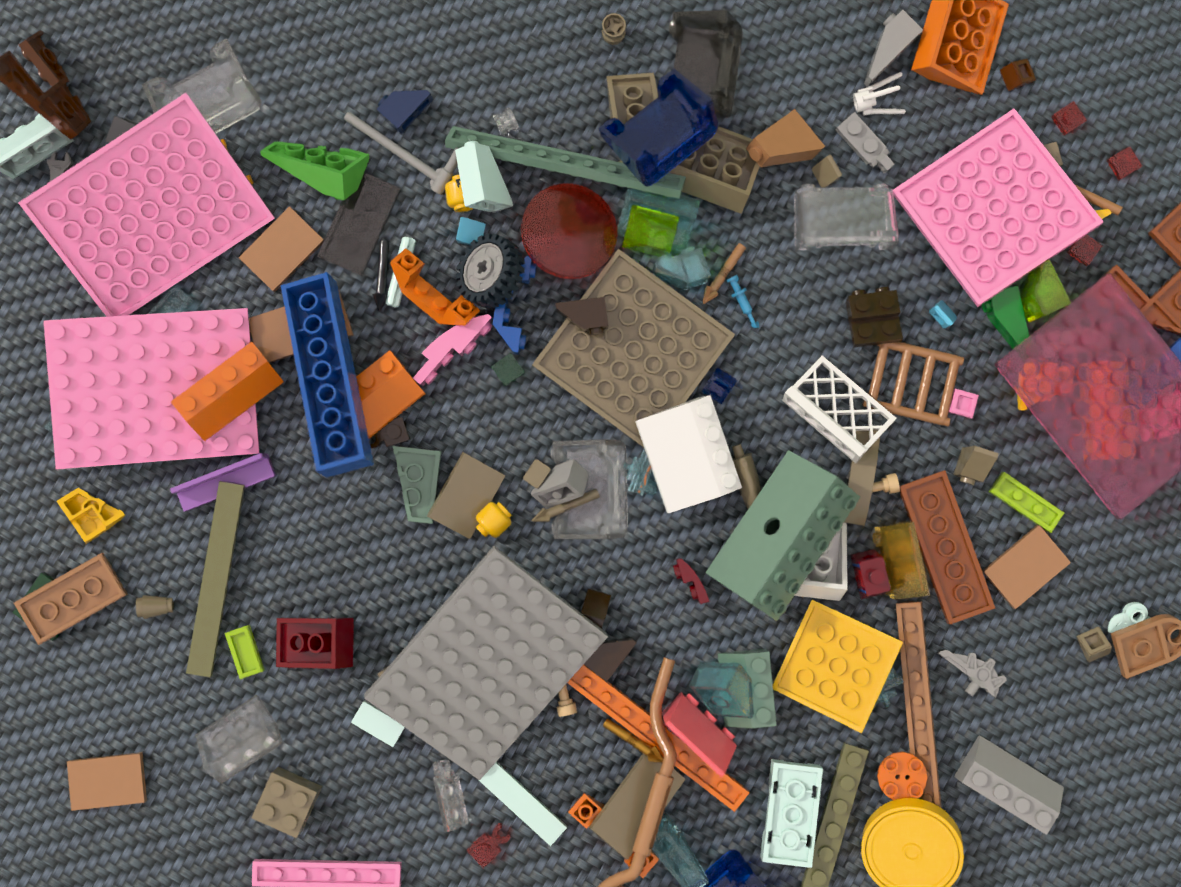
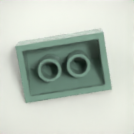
(758, 667)

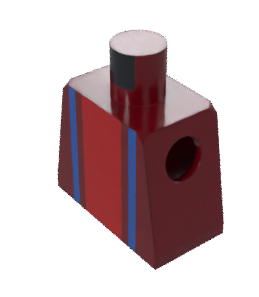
(870, 574)

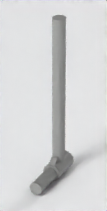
(438, 177)

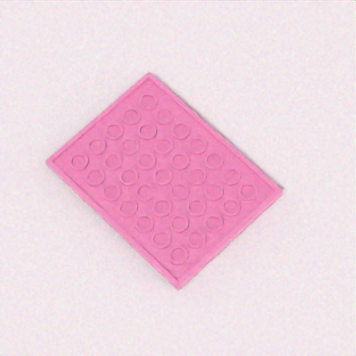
(148, 208)
(118, 380)

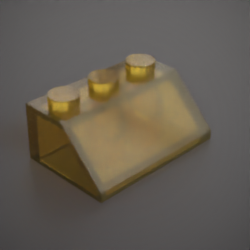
(902, 559)

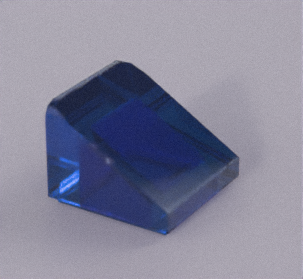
(719, 385)

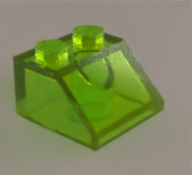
(1043, 292)

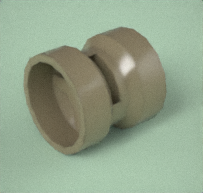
(613, 23)

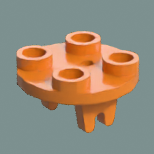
(902, 764)

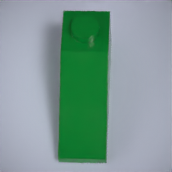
(1008, 316)

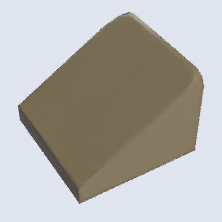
(826, 172)
(536, 473)
(1094, 644)

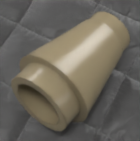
(153, 606)

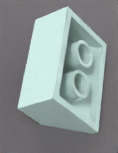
(30, 146)

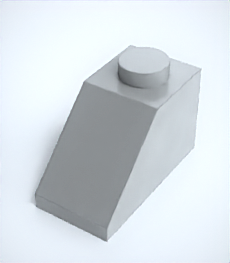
(562, 484)

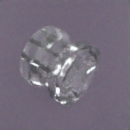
(505, 122)

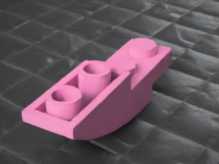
(457, 338)

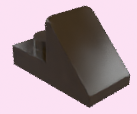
(596, 606)

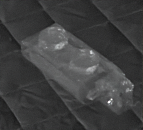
(449, 796)

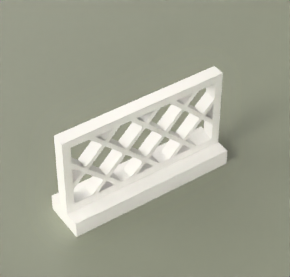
(824, 423)

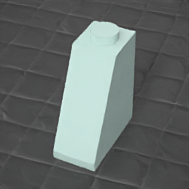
(481, 179)

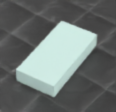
(377, 723)

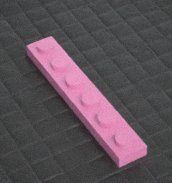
(325, 873)

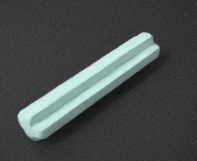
(394, 293)

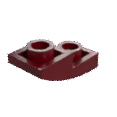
(687, 574)

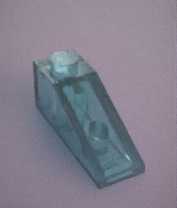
(677, 855)

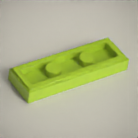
(1026, 502)

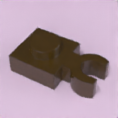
(392, 434)

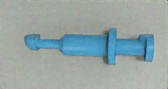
(742, 299)

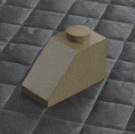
(974, 464)

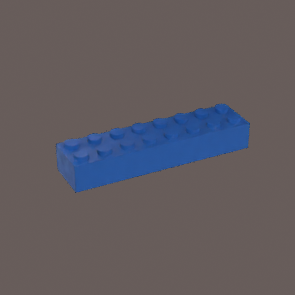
(326, 375)

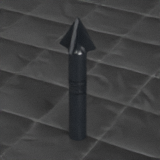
(380, 295)

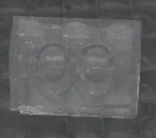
(238, 740)

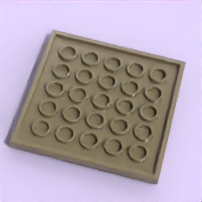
(646, 358)

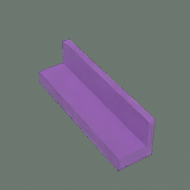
(205, 488)

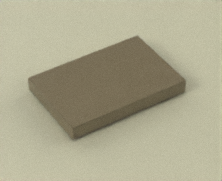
(465, 495)

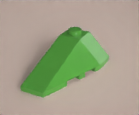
(326, 171)

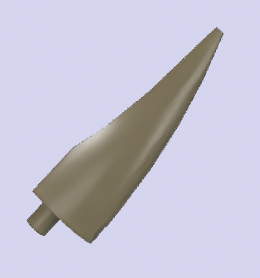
(747, 475)

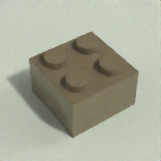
(286, 802)

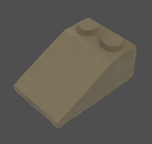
(630, 94)

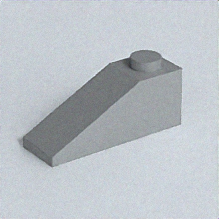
(896, 37)

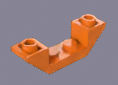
(425, 296)
(585, 812)

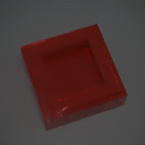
(1124, 163)
(1085, 250)

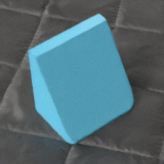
(469, 230)
(943, 314)

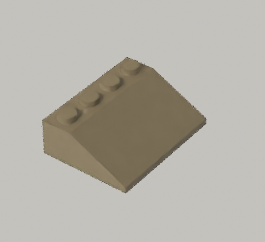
(720, 170)

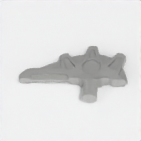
(979, 672)

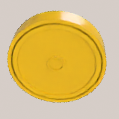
(912, 845)

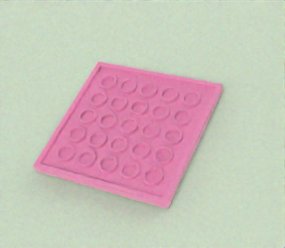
(996, 207)

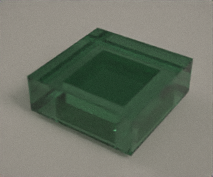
(508, 369)

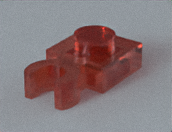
(486, 846)

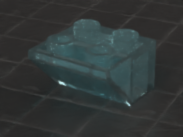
(683, 270)

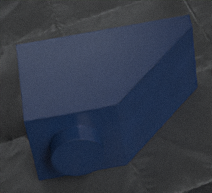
(403, 107)

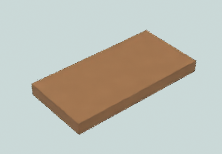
(272, 333)
(70, 598)

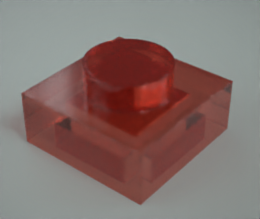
(1068, 118)

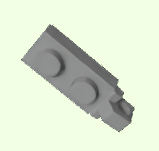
(865, 143)

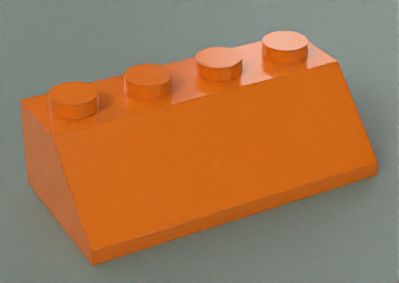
(227, 391)
(386, 391)

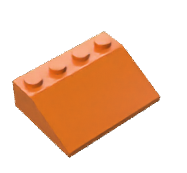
(960, 42)

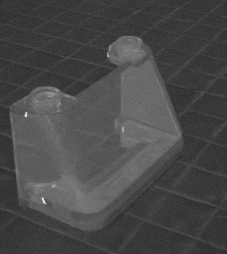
(219, 90)
(845, 217)
(606, 515)

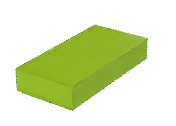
(244, 652)

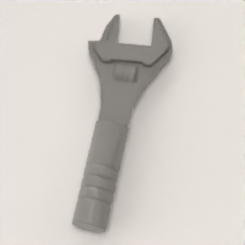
(58, 167)

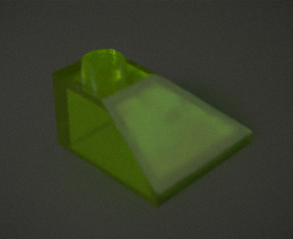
(650, 231)

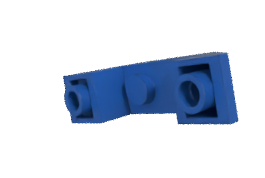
(512, 335)

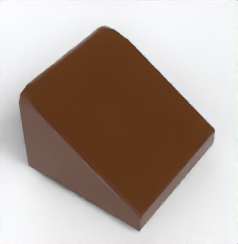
(1017, 74)

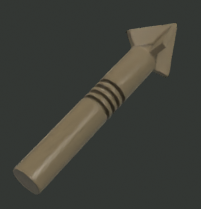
(545, 514)

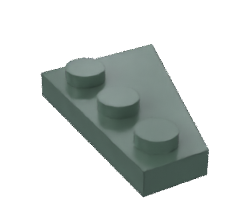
(419, 480)

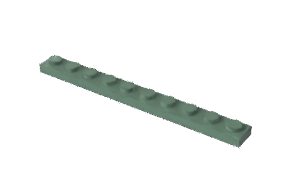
(564, 162)

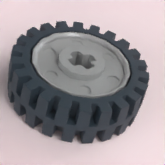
(490, 271)

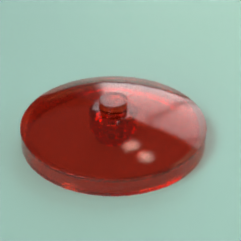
(569, 231)

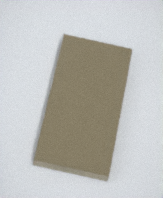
(622, 814)

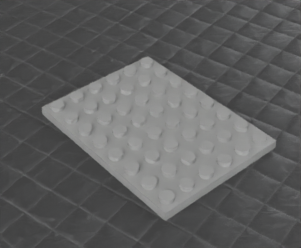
(486, 664)

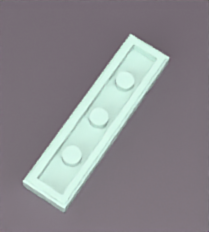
(523, 803)

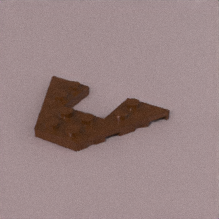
(57, 102)

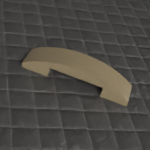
(862, 479)

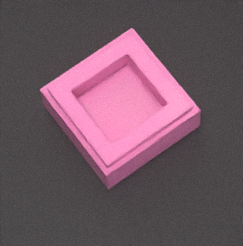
(963, 403)

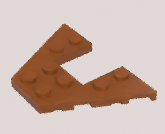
(1164, 306)

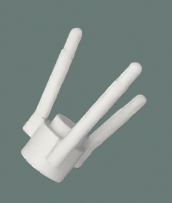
(866, 97)

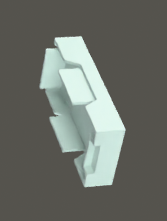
(791, 813)

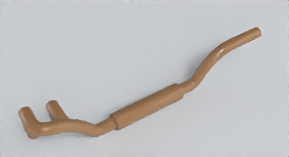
(660, 787)

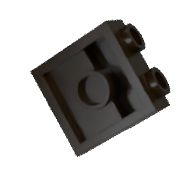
(874, 317)

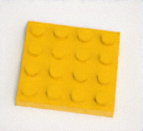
(837, 666)

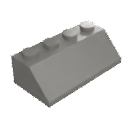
(1011, 784)

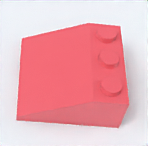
(700, 732)

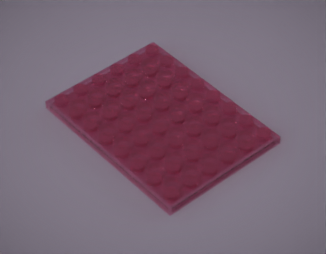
(1104, 393)

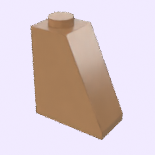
(785, 142)

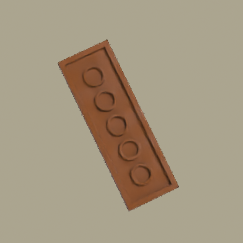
(946, 547)

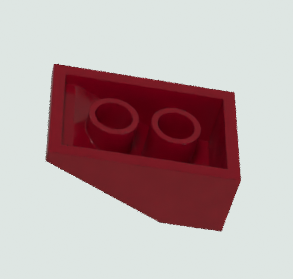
(314, 643)

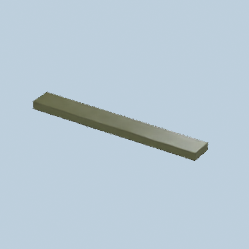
(215, 579)

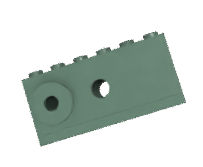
(783, 534)

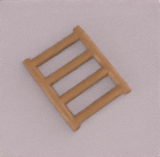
(931, 356)

